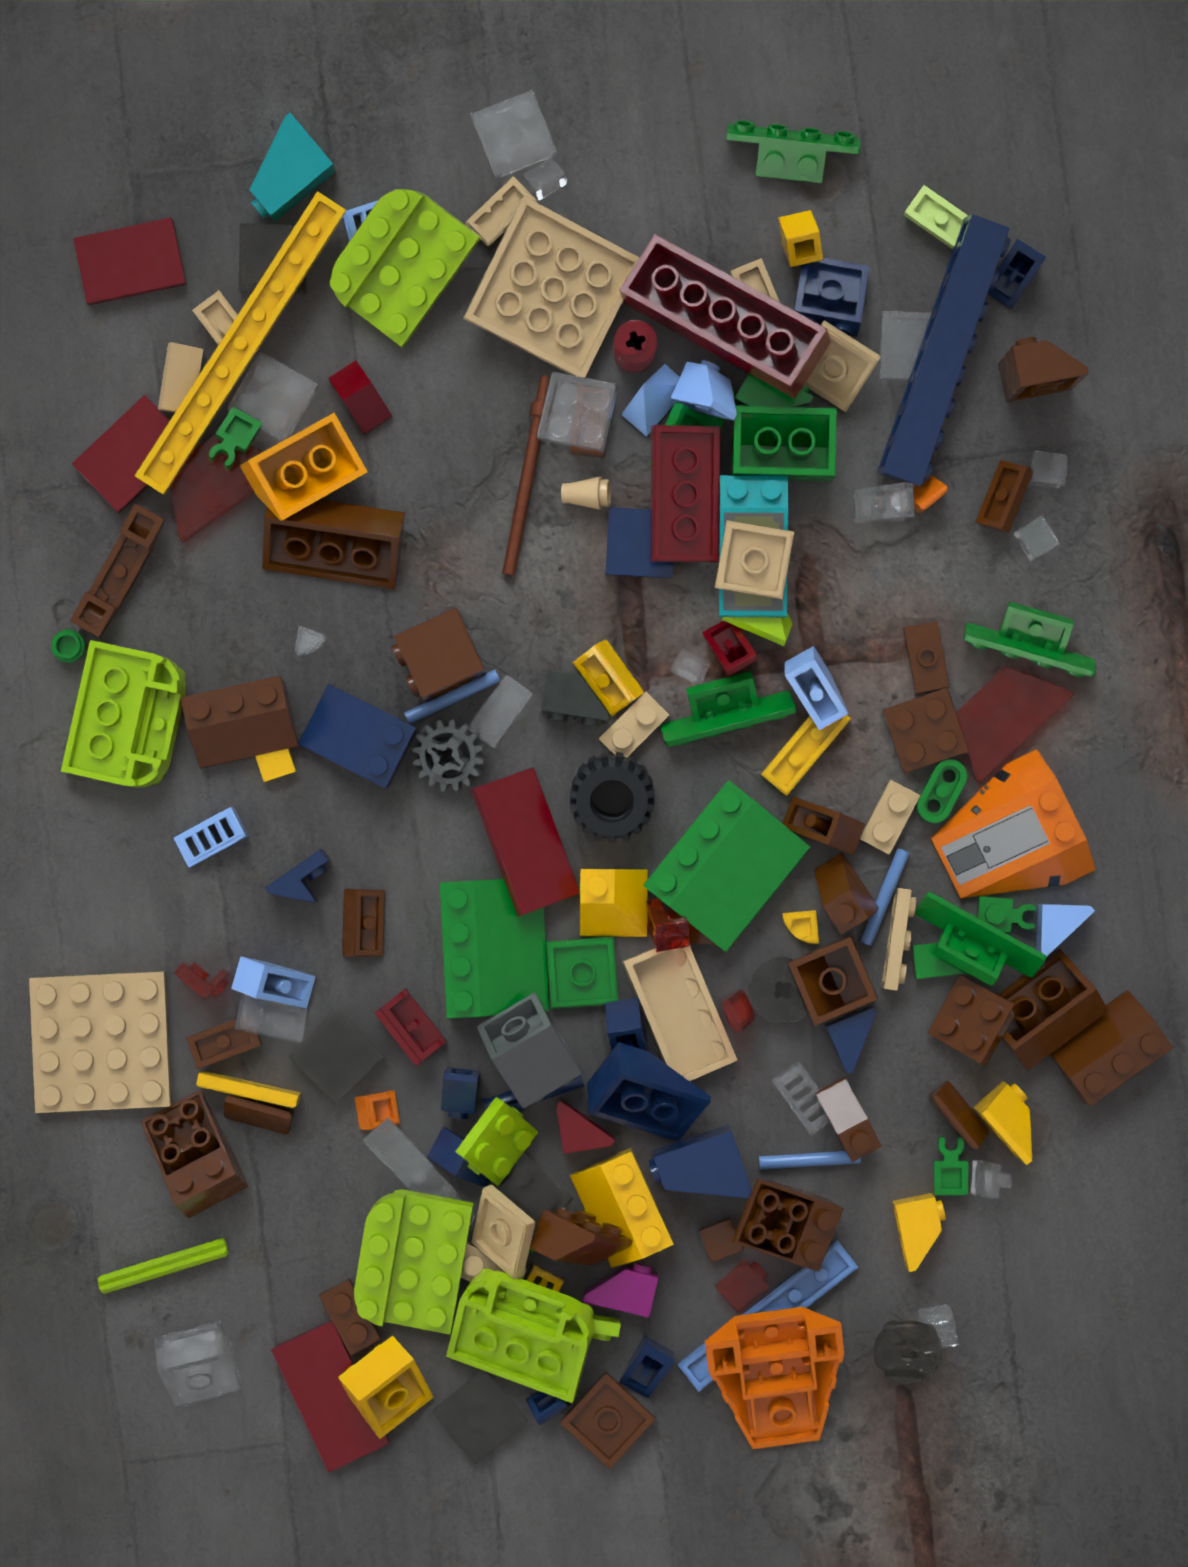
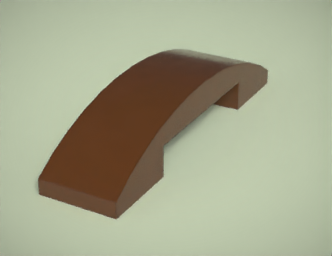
(119, 571)

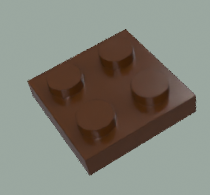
(926, 730)
(973, 1020)
(607, 1420)

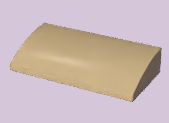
(679, 1011)

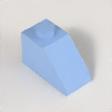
(705, 390)
(815, 687)
(273, 982)

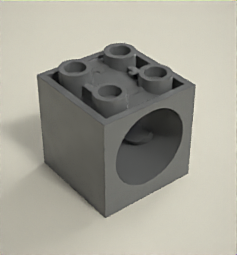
(529, 1050)

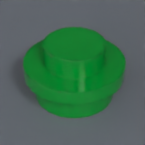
(68, 646)

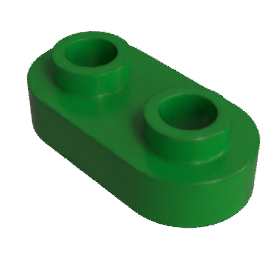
(941, 791)

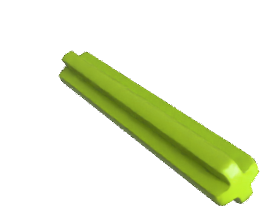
(163, 1265)

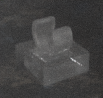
(988, 1179)

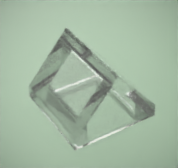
(545, 178)
(308, 641)

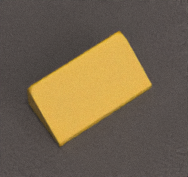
(608, 677)

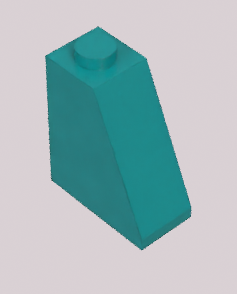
(289, 171)

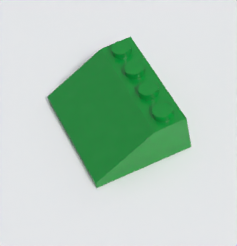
(727, 866)
(490, 950)

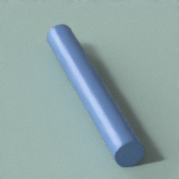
(452, 696)
(884, 896)
(805, 1160)

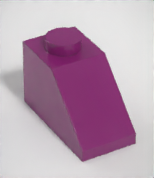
(625, 1290)

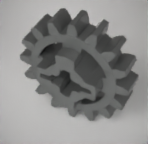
(461, 760)

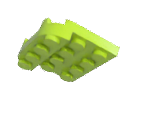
(401, 262)
(125, 716)
(412, 1260)
(523, 1333)

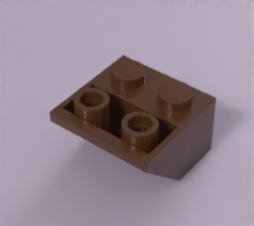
(576, 1237)

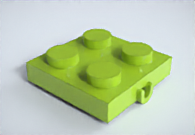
(496, 1141)

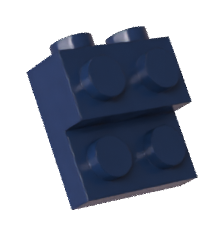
(832, 293)

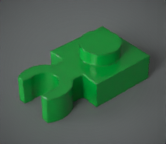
(236, 433)
(1000, 913)
(950, 1174)

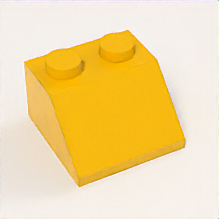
(386, 1386)

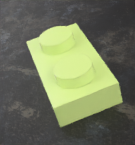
(936, 216)

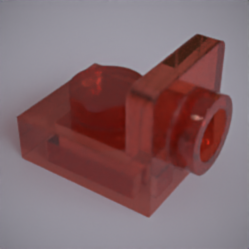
(664, 931)
(196, 976)
(743, 1283)

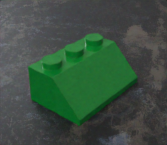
(785, 442)

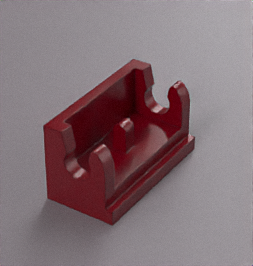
(410, 1027)

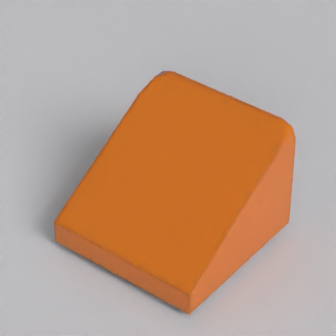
(928, 493)
(375, 1108)

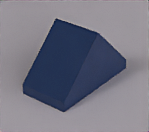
(1016, 273)
(849, 1035)
(444, 1154)
(647, 1367)

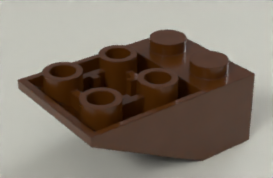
(193, 1155)
(788, 1224)

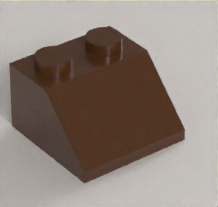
(833, 980)

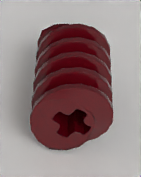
(644, 337)

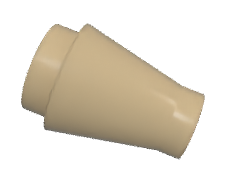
(588, 493)

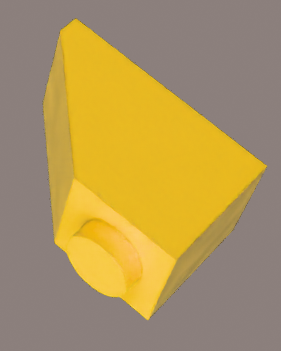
(918, 1226)

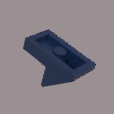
(293, 883)

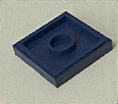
(630, 545)

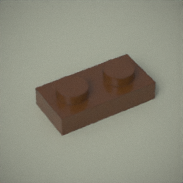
(1004, 496)
(220, 1043)
(342, 1309)

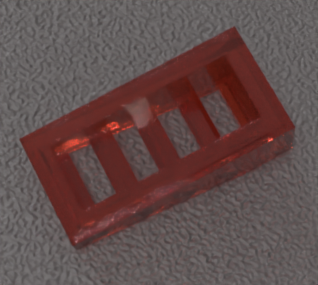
(737, 1010)

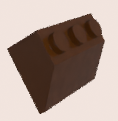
(1038, 370)
(240, 721)
(1051, 1009)
(1111, 1049)

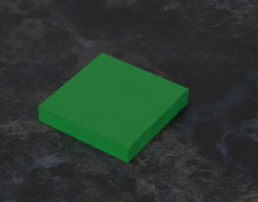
(582, 972)

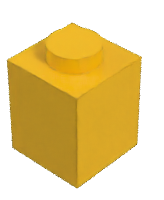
(800, 238)

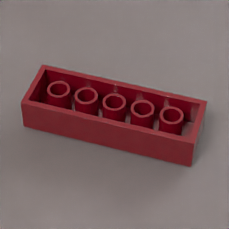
(725, 316)

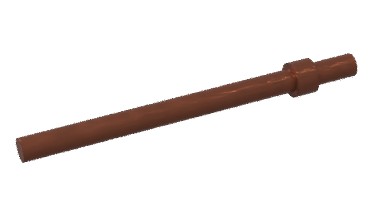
(526, 481)

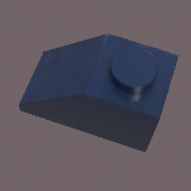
(626, 1023)
(460, 1092)

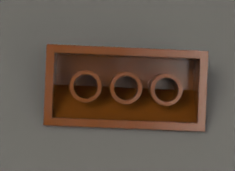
(336, 543)

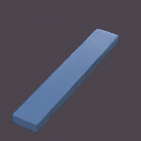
(797, 1290)

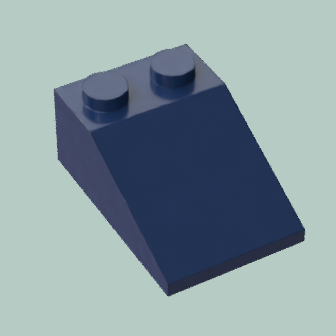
(358, 736)
(644, 1093)

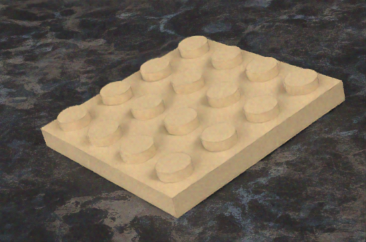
(551, 288)
(100, 1042)

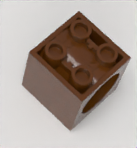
(438, 655)

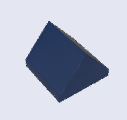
(545, 1406)

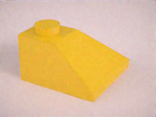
(613, 902)
(1009, 1118)

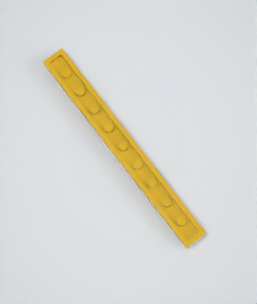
(240, 343)

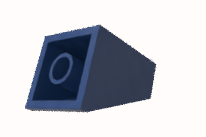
(702, 1165)

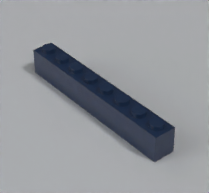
(943, 350)

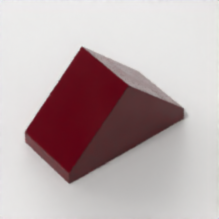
(360, 397)
(730, 647)
(579, 1131)

